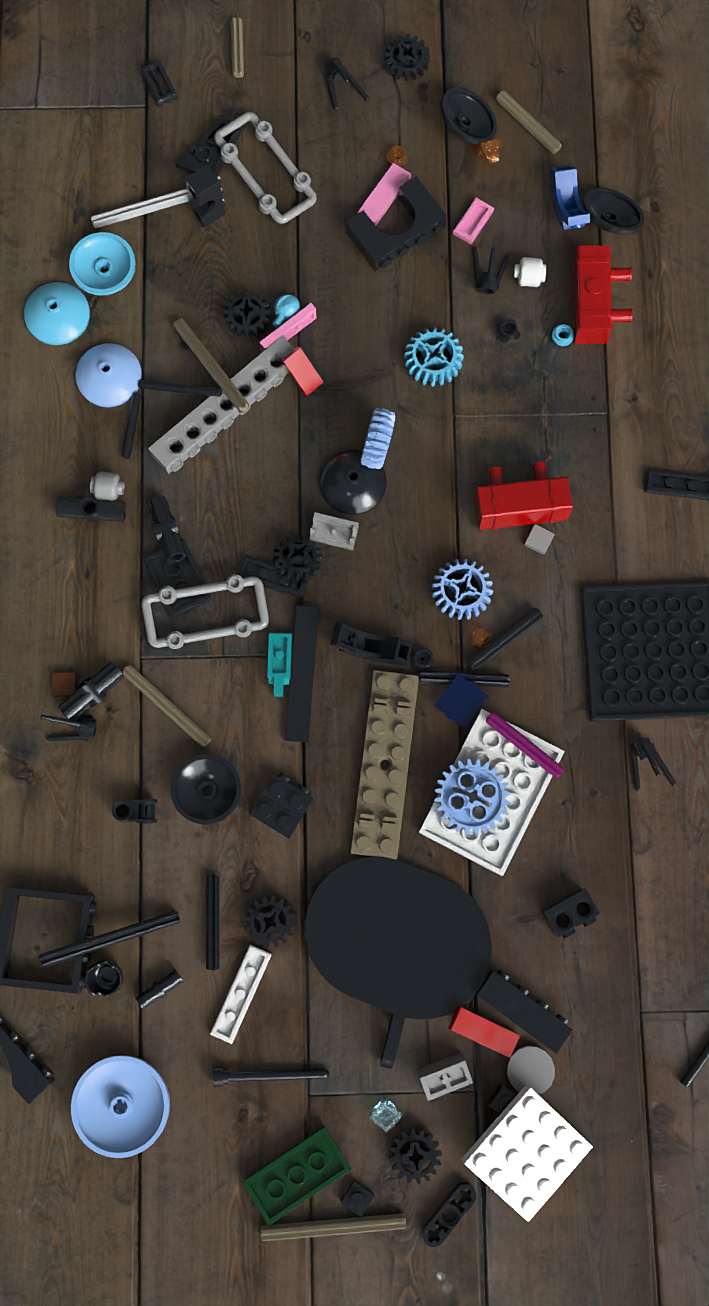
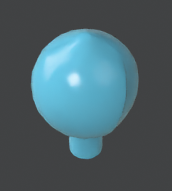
(285, 308)

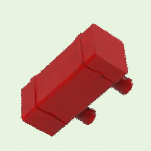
(593, 295)
(522, 502)

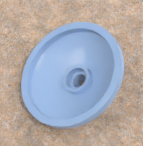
(108, 387)

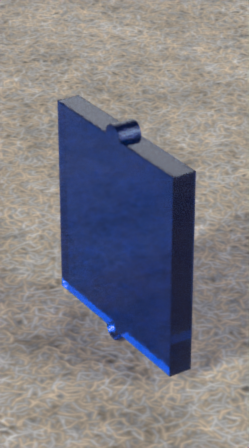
(461, 700)

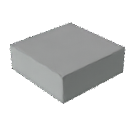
(539, 539)

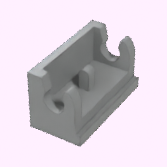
(334, 531)
(444, 1076)

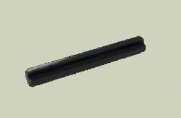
(505, 639)
(479, 679)
(212, 922)

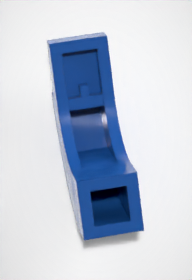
(566, 197)

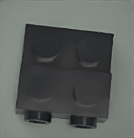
(282, 805)

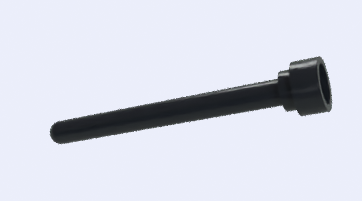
(222, 1077)

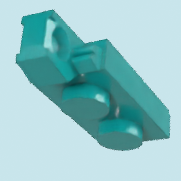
(279, 661)

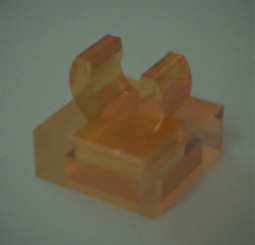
(490, 150)

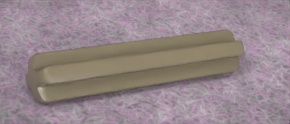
(237, 47)

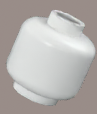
(530, 272)

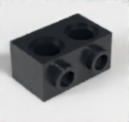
(568, 907)

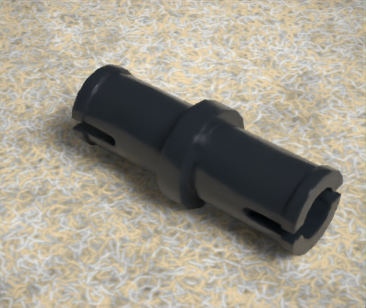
(159, 989)

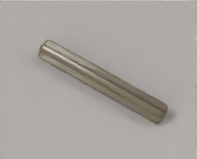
(528, 122)

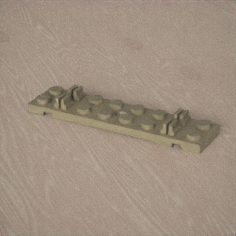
(381, 789)

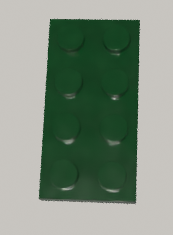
(296, 1175)

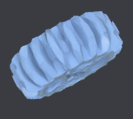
(378, 438)
(469, 571)

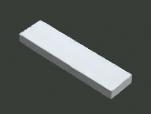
(241, 994)

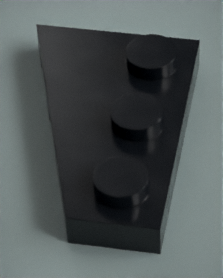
(207, 150)

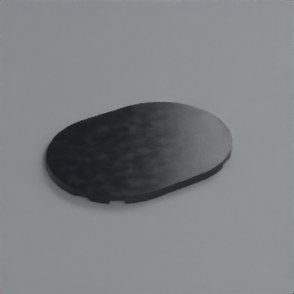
(398, 938)

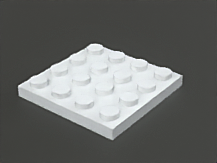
(526, 1153)

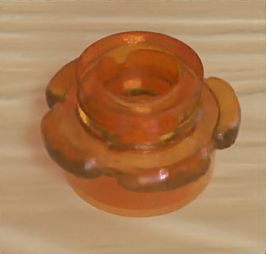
(398, 151)
(480, 637)

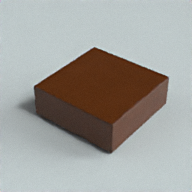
(64, 684)

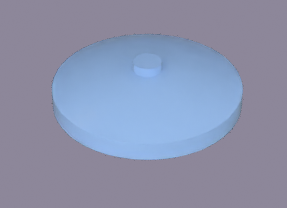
(120, 1106)

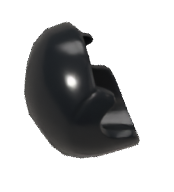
(104, 978)

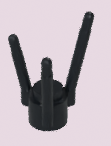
(337, 72)
(488, 282)
(85, 727)
(646, 750)

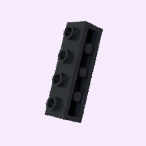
(523, 1011)

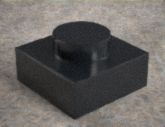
(357, 1198)

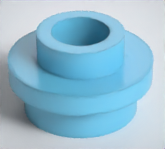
(563, 329)

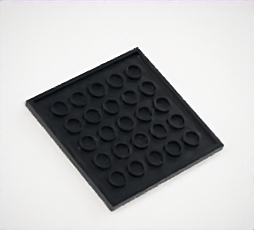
(646, 650)

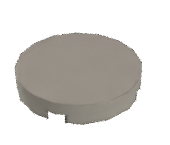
(530, 1067)

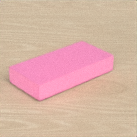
(473, 221)

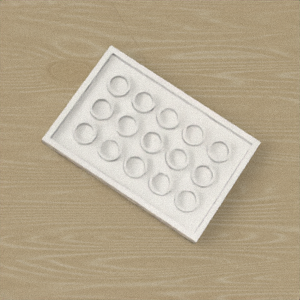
(526, 783)

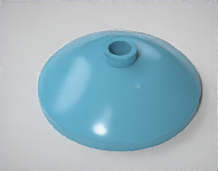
(98, 253)
(58, 324)

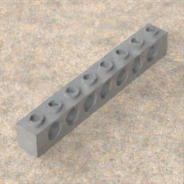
(212, 407)

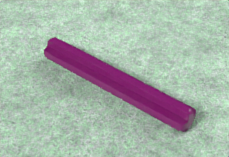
(524, 745)

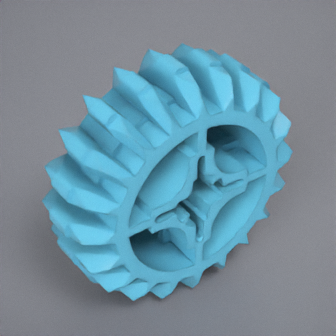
(421, 345)

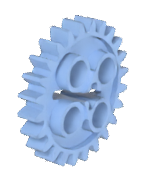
(480, 777)

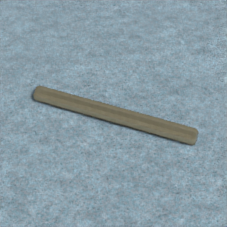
(211, 365)
(333, 1227)

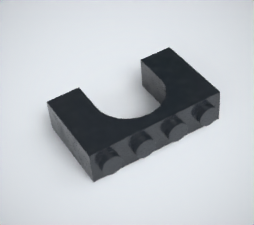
(383, 248)

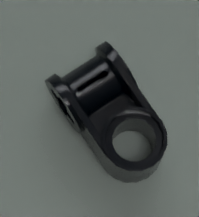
(137, 811)

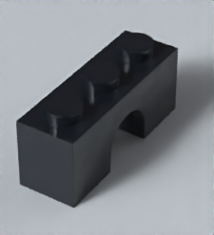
(206, 194)

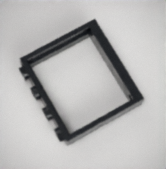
(7, 931)

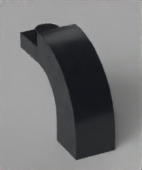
(370, 646)

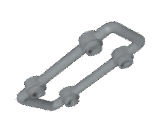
(267, 202)
(169, 595)

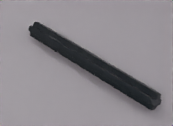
(109, 938)

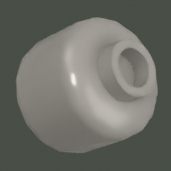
(106, 486)

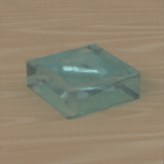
(385, 1114)

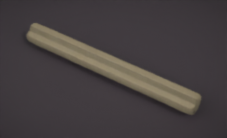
(166, 706)

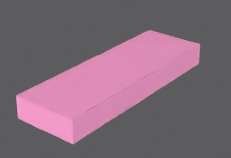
(385, 193)
(291, 327)

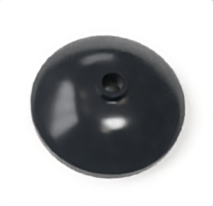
(468, 116)
(613, 211)
(349, 495)
(189, 786)

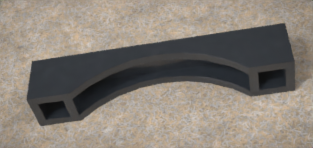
(28, 1075)

